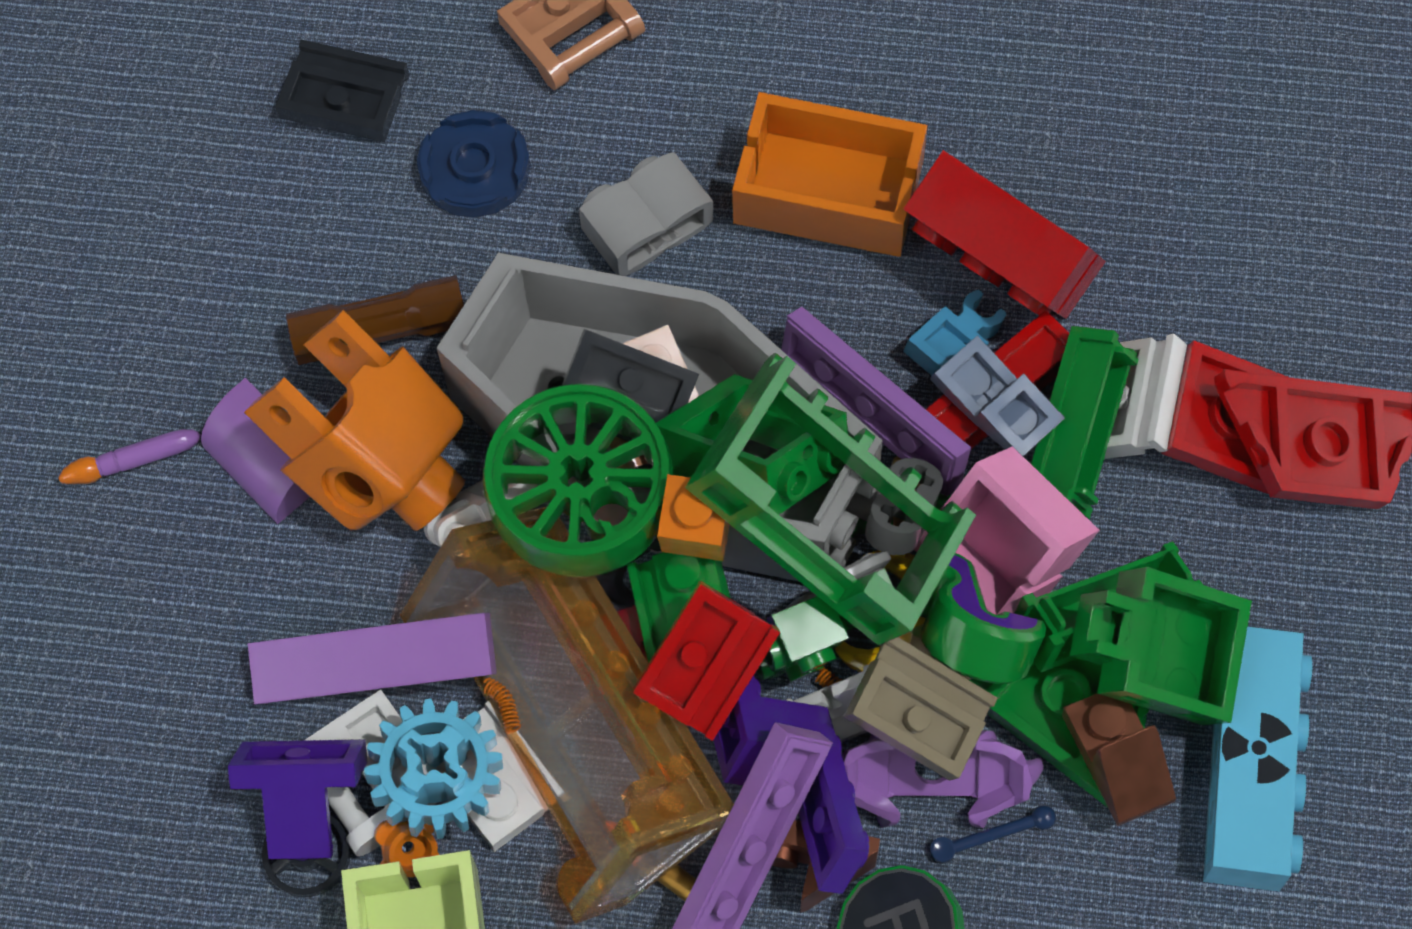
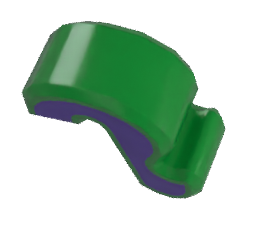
(972, 639)

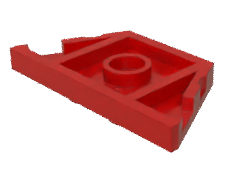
(1320, 436)

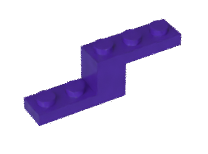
(829, 811)

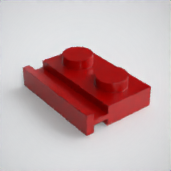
(706, 660)

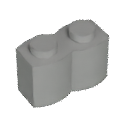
(646, 213)

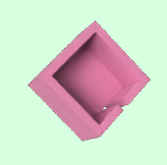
(1020, 530)

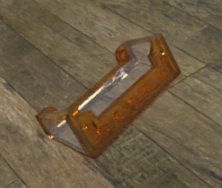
(605, 761)

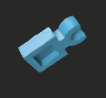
(948, 333)

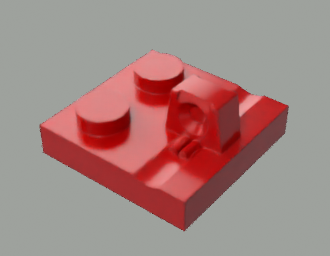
(1201, 425)

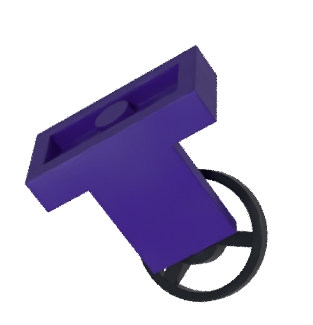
(297, 803)

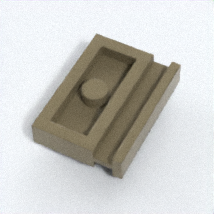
(920, 708)

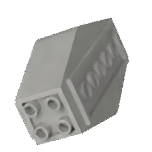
(523, 333)

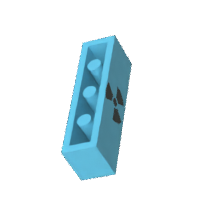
(1256, 766)

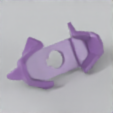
(993, 775)

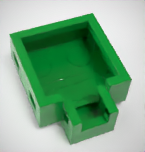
(1165, 644)

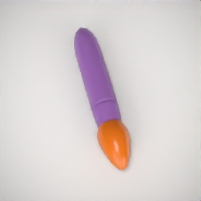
(91, 469)

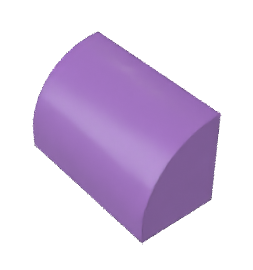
(250, 454)

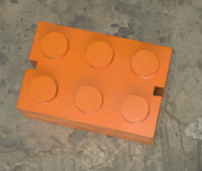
(828, 174)

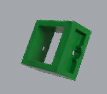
(792, 471)

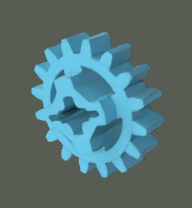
(448, 746)

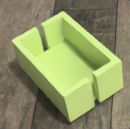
(447, 898)

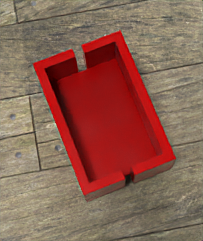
(1002, 238)

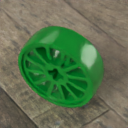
(610, 545)

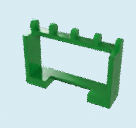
(744, 499)

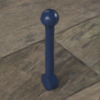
(944, 849)

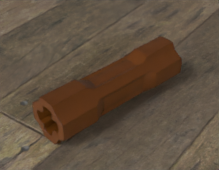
(420, 310)

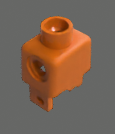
(376, 441)

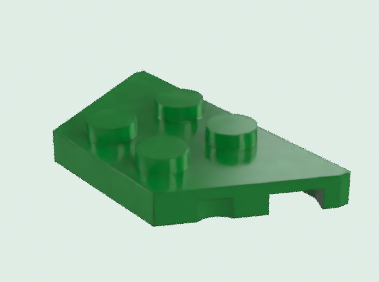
(1034, 711)

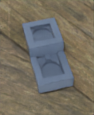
(994, 399)

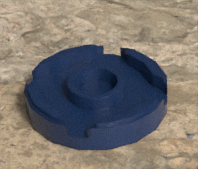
(473, 164)

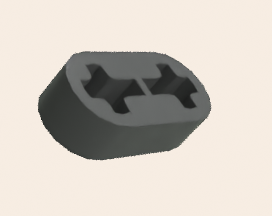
(907, 536)

